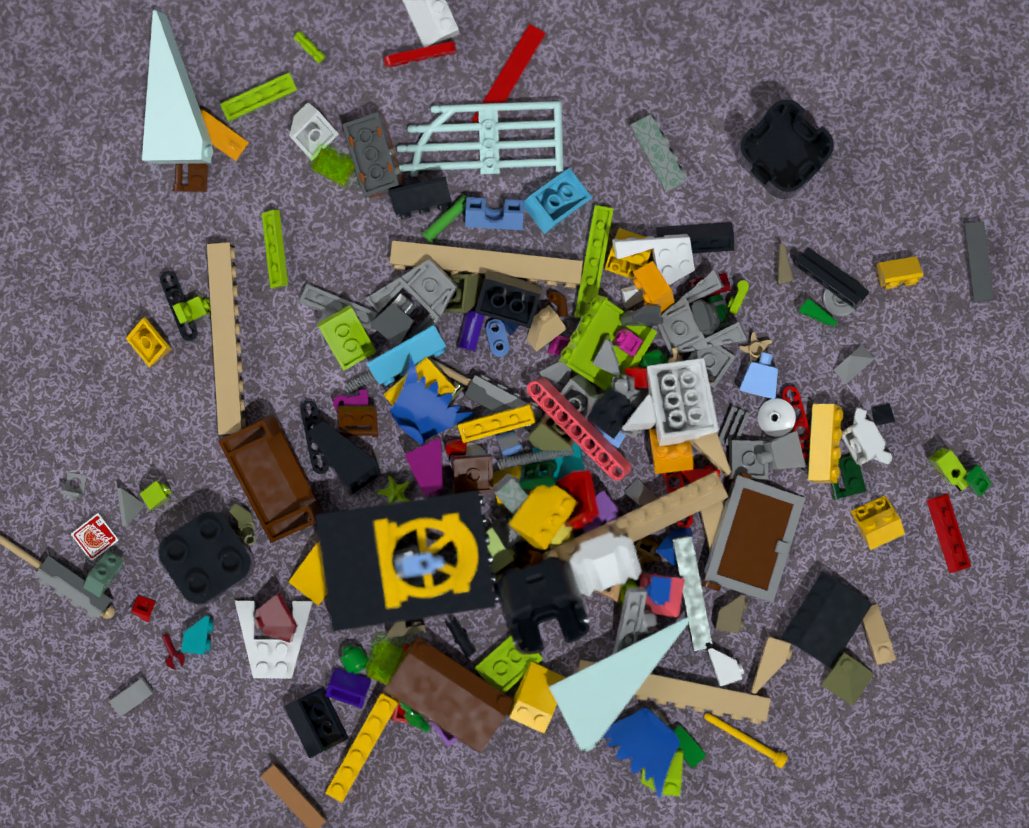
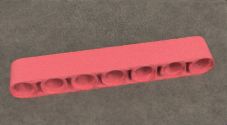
(588, 431)

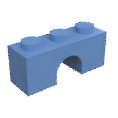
(481, 216)

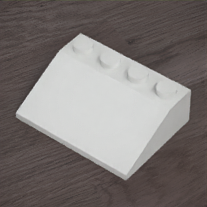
(681, 401)

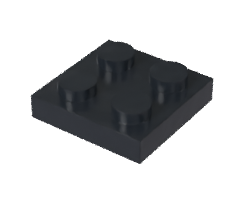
(611, 412)

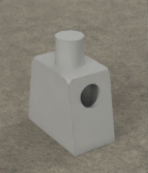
(783, 453)

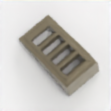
(784, 271)

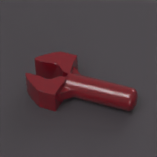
(172, 652)

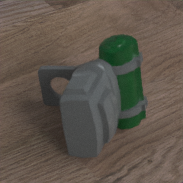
(711, 315)

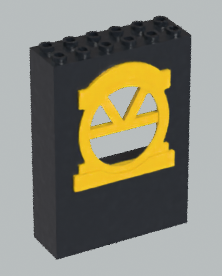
(360, 571)

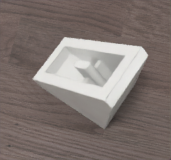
(642, 417)

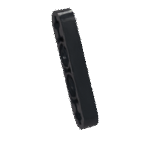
(165, 286)
(309, 442)

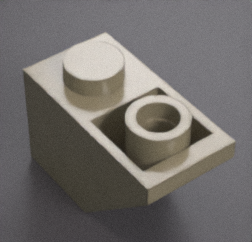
(730, 616)

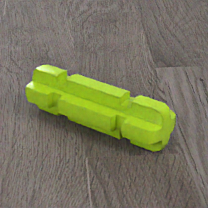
(309, 47)

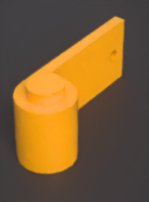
(223, 137)

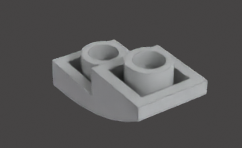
(131, 696)

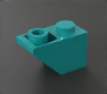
(196, 638)

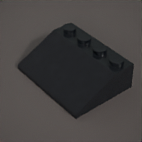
(826, 620)

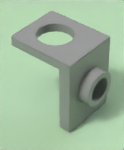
(70, 492)

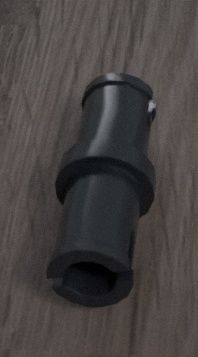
(461, 638)

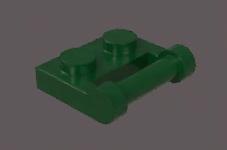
(531, 475)
(852, 479)

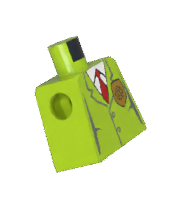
(944, 463)

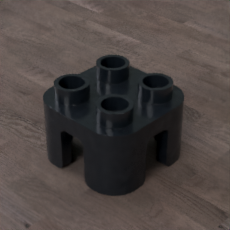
(784, 150)
(206, 557)
(541, 595)

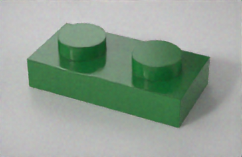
(978, 481)

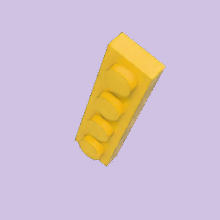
(497, 423)

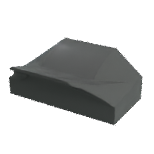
(645, 316)

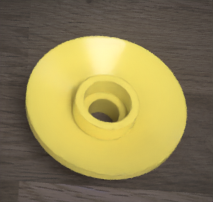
(563, 535)

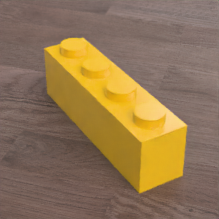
(825, 443)

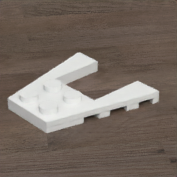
(670, 254)
(271, 656)

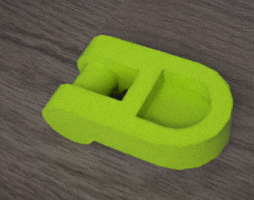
(735, 303)

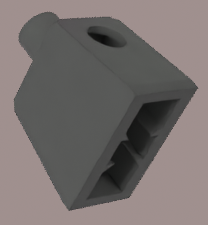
(395, 322)

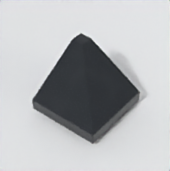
(882, 414)

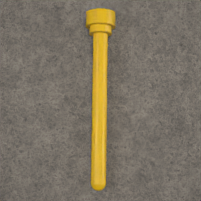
(778, 758)

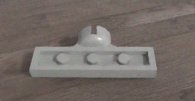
(330, 304)
(626, 388)
(634, 619)

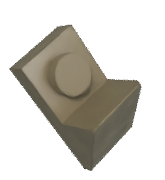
(400, 629)

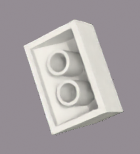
(432, 20)

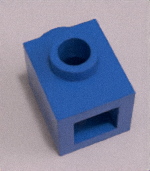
(659, 590)

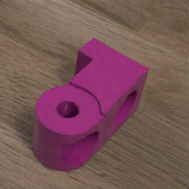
(361, 400)

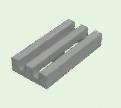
(739, 412)

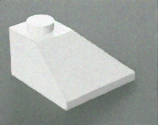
(311, 131)

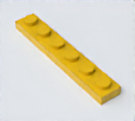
(362, 747)

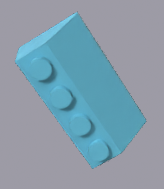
(398, 359)

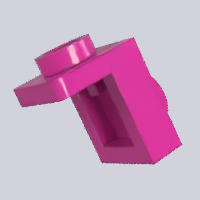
(627, 341)

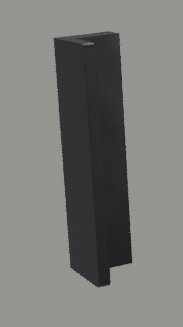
(704, 237)
(831, 278)

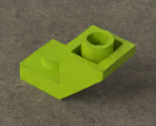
(193, 309)

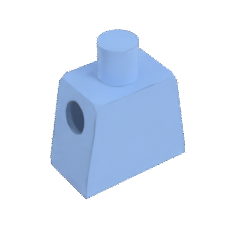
(760, 377)
(410, 565)

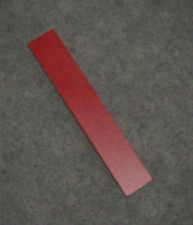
(514, 67)

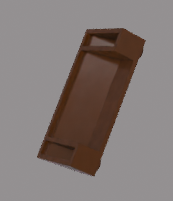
(271, 478)
(448, 695)

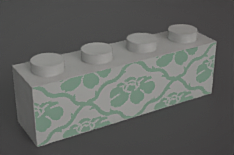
(658, 154)
(509, 493)

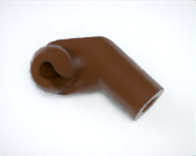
(560, 301)

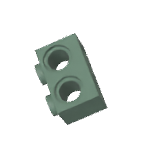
(103, 573)

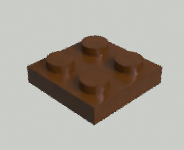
(473, 474)

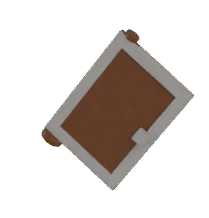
(753, 539)

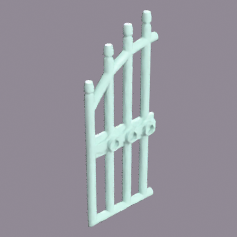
(489, 138)

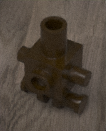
(645, 550)

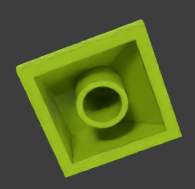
(673, 779)

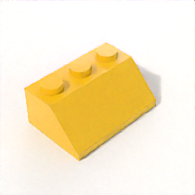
(431, 373)
(542, 515)

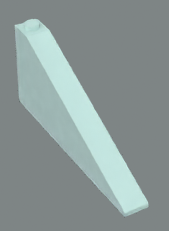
(172, 115)
(601, 691)

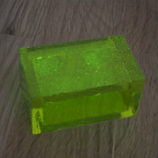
(333, 167)
(385, 661)

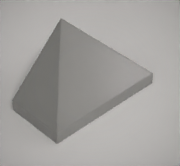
(607, 358)
(853, 364)
(557, 372)
(640, 493)
(129, 507)

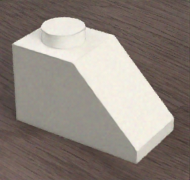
(725, 668)

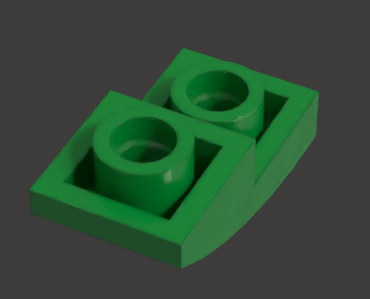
(691, 751)

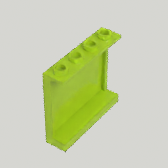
(585, 342)

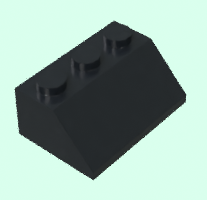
(421, 197)
(508, 299)
(316, 722)

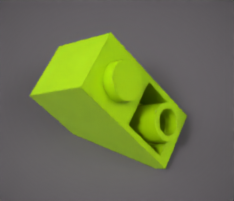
(156, 495)

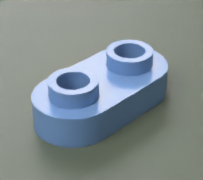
(498, 337)

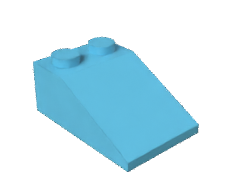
(556, 200)

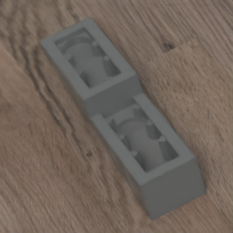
(978, 261)

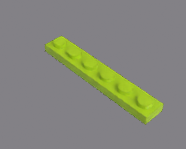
(594, 259)

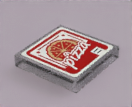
(95, 537)

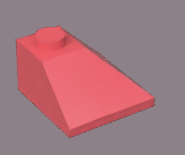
(672, 607)

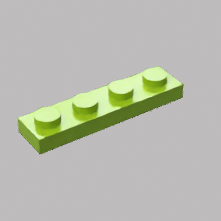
(258, 97)
(274, 249)

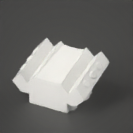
(864, 440)
(604, 563)

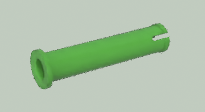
(436, 228)

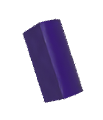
(471, 331)
(348, 688)

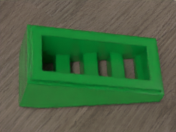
(813, 311)

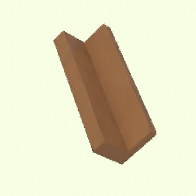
(293, 797)

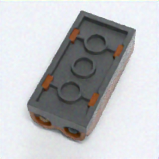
(373, 155)

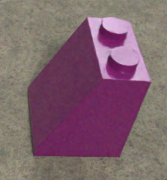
(428, 467)

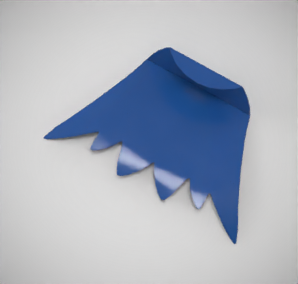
(421, 411)
(647, 742)

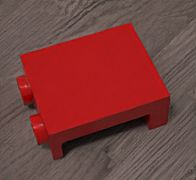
(581, 489)

